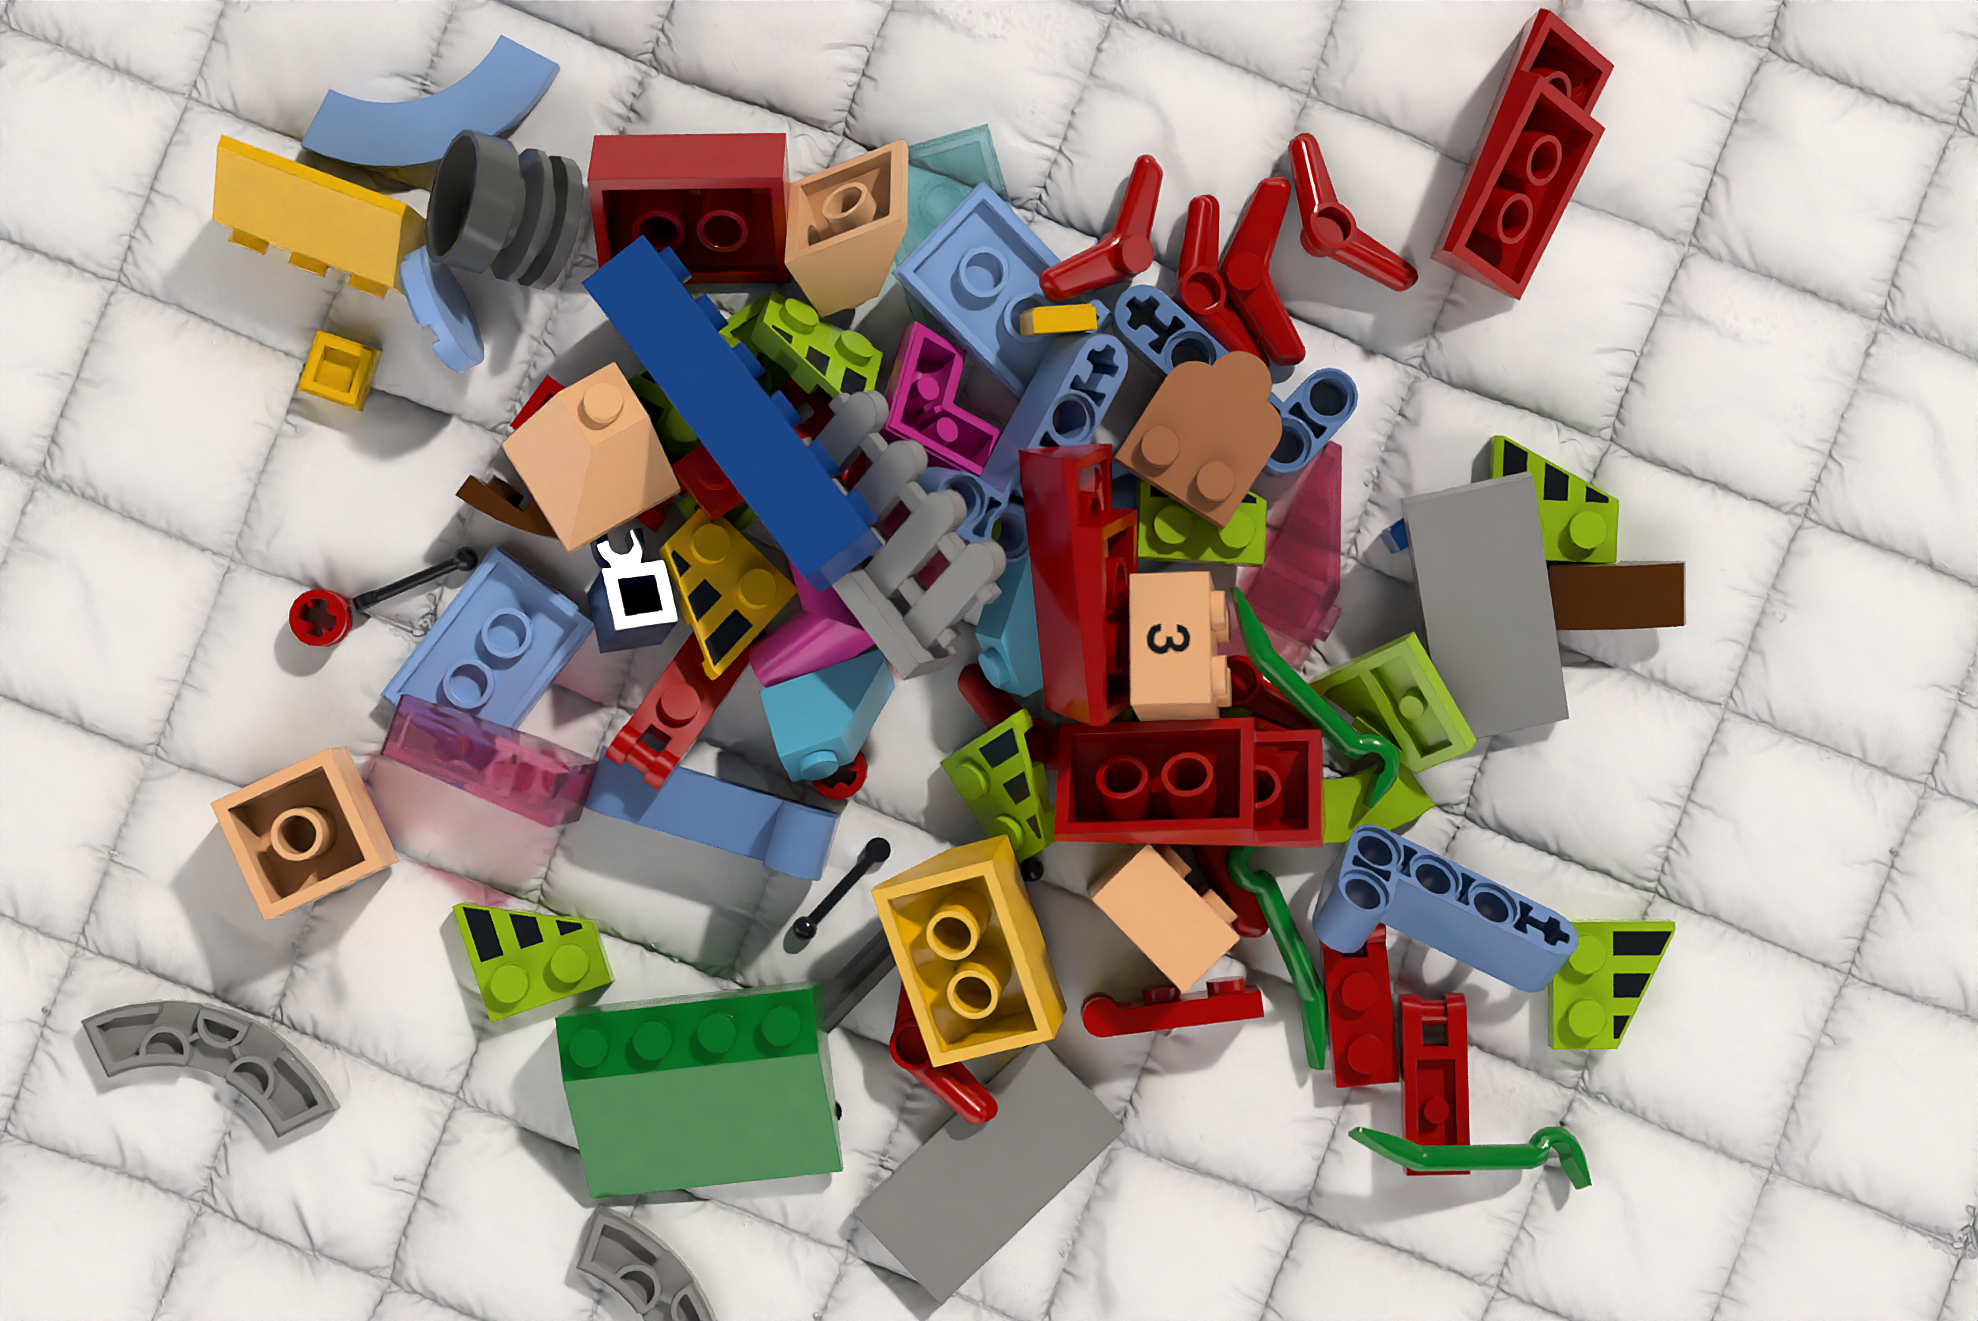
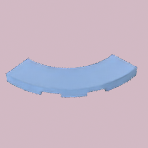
(421, 129)

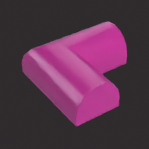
(922, 404)
(810, 640)

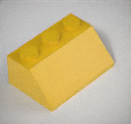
(313, 217)
(971, 952)

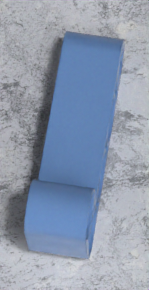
(1077, 361)
(1296, 413)
(721, 814)
(1440, 905)

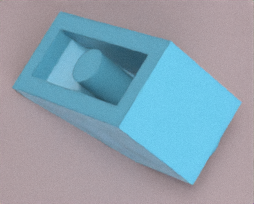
(1010, 633)
(827, 714)

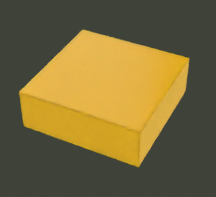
(1057, 320)
(340, 370)

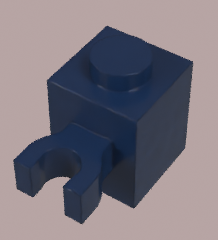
(630, 598)

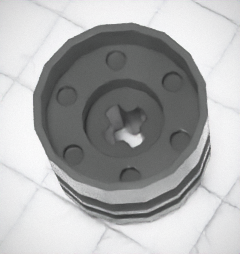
(503, 210)

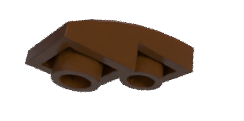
(502, 503)
(1618, 595)

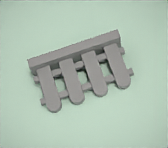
(883, 591)

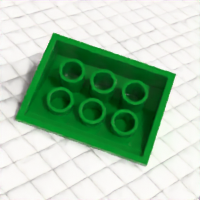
(701, 1089)

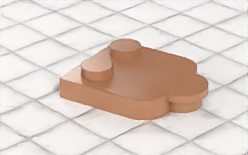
(1206, 434)

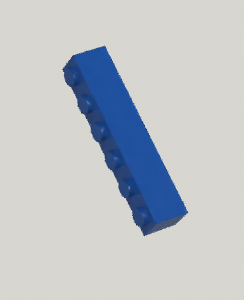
(733, 414)

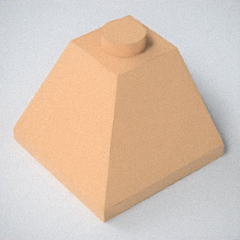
(848, 227)
(592, 458)

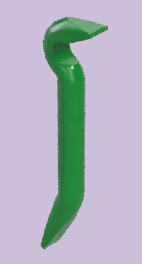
(1313, 706)
(1290, 946)
(1482, 1156)

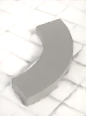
(216, 1041)
(642, 1269)

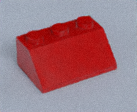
(703, 195)

